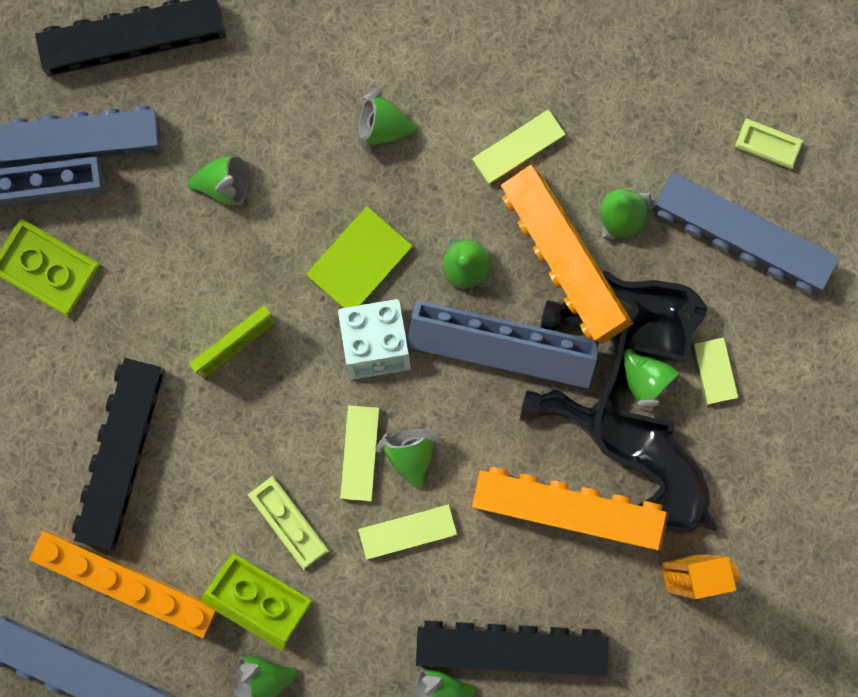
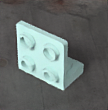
(374, 339)

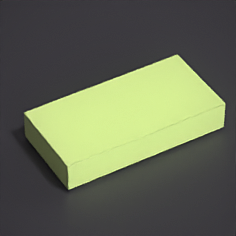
(768, 144)
(715, 371)

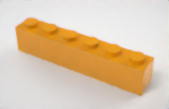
(566, 255)
(569, 509)
(700, 575)
(123, 583)

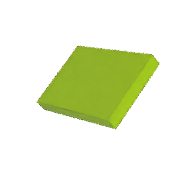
(359, 260)
(46, 267)
(232, 342)
(256, 601)

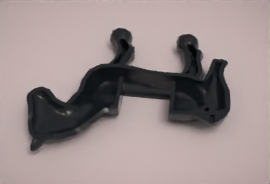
(628, 437)

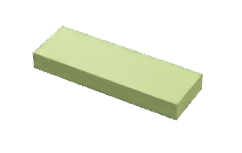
(518, 147)
(359, 453)
(288, 522)
(407, 532)

